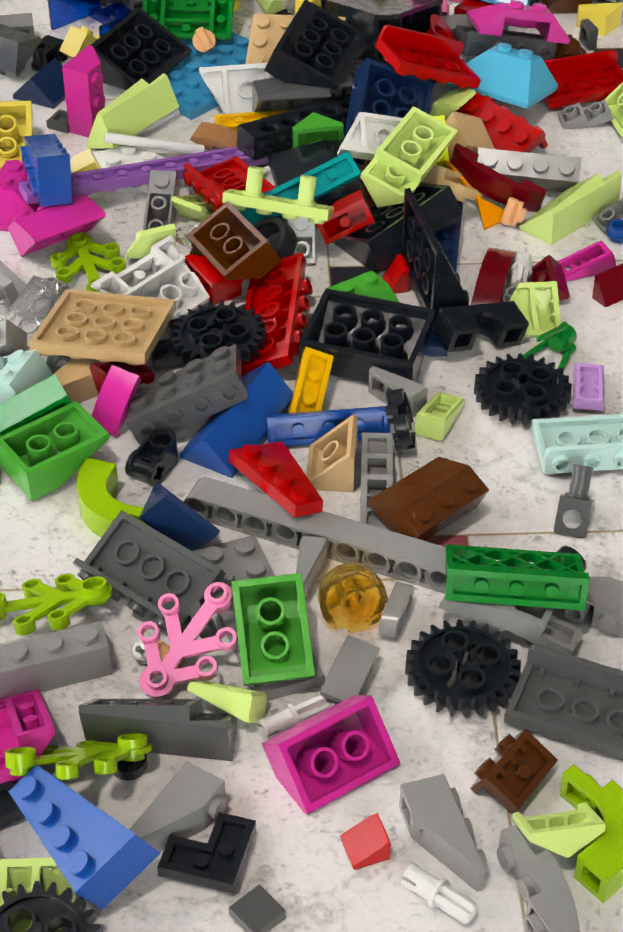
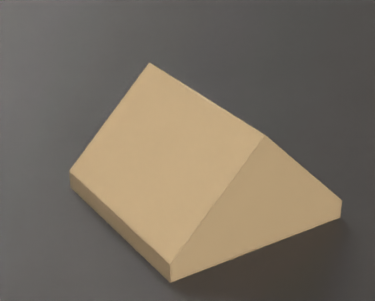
(470, 132)
(334, 458)

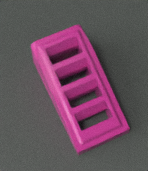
(588, 261)

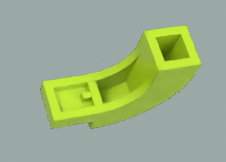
(95, 488)
(601, 863)

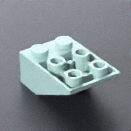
(21, 372)

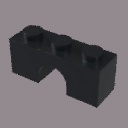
(459, 325)

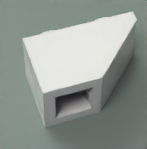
(305, 238)

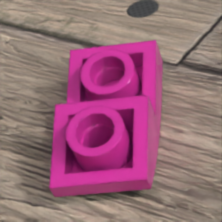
(114, 399)

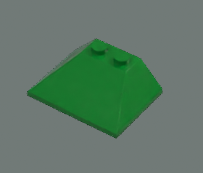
(186, 16)

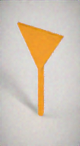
(489, 213)

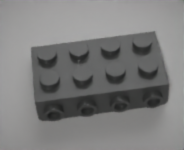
(478, 43)
(188, 394)
(146, 566)
(570, 701)

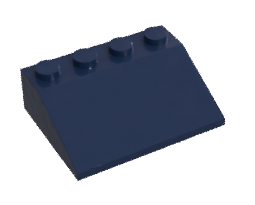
(384, 92)

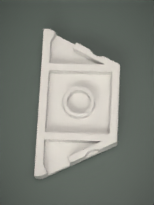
(233, 85)
(367, 134)
(125, 155)

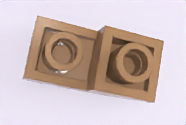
(214, 135)

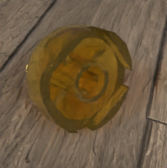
(352, 597)

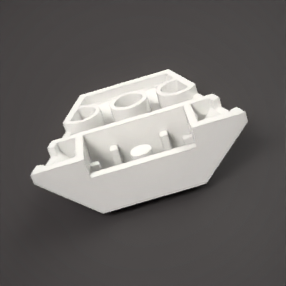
(158, 276)

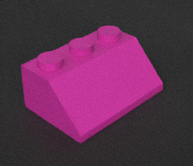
(83, 91)
(54, 224)
(331, 752)

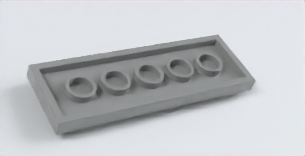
(241, 561)

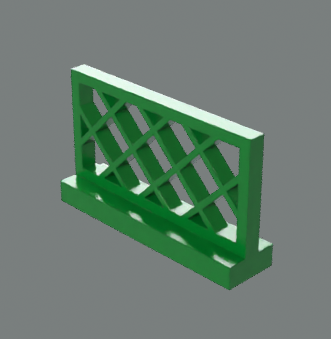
(520, 586)

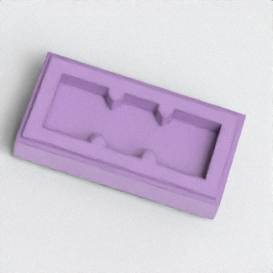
(588, 386)

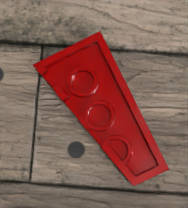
(279, 476)

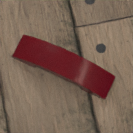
(495, 184)
(493, 276)

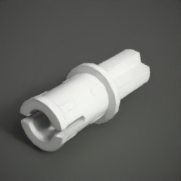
(521, 268)
(290, 717)
(439, 893)

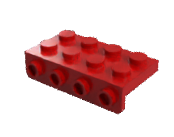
(425, 56)
(583, 78)
(503, 127)
(219, 178)

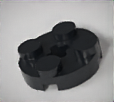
(400, 414)

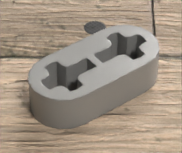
(396, 610)

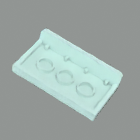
(579, 441)

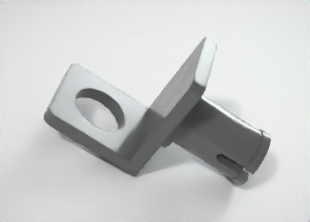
(577, 500)

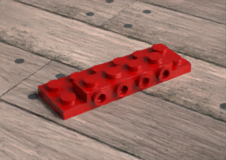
(282, 304)

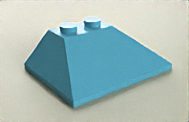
(512, 75)

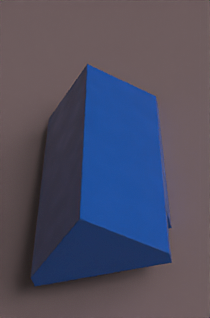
(240, 423)

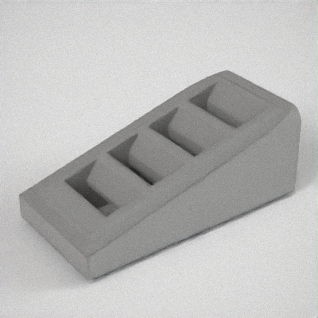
(415, 391)
(311, 560)

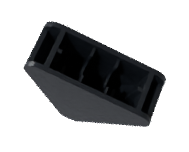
(373, 15)

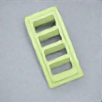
(438, 416)
(240, 702)

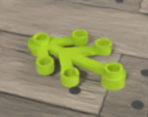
(81, 245)
(46, 600)
(69, 759)

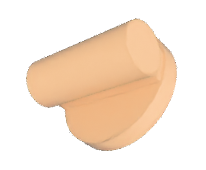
(203, 40)
(513, 212)

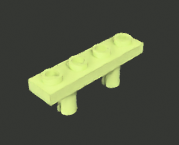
(266, 204)

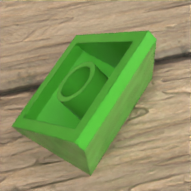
(315, 129)

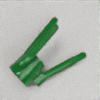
(558, 339)

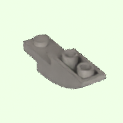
(527, 622)
(539, 883)

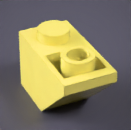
(77, 40)

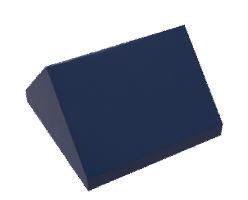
(45, 87)
(177, 519)

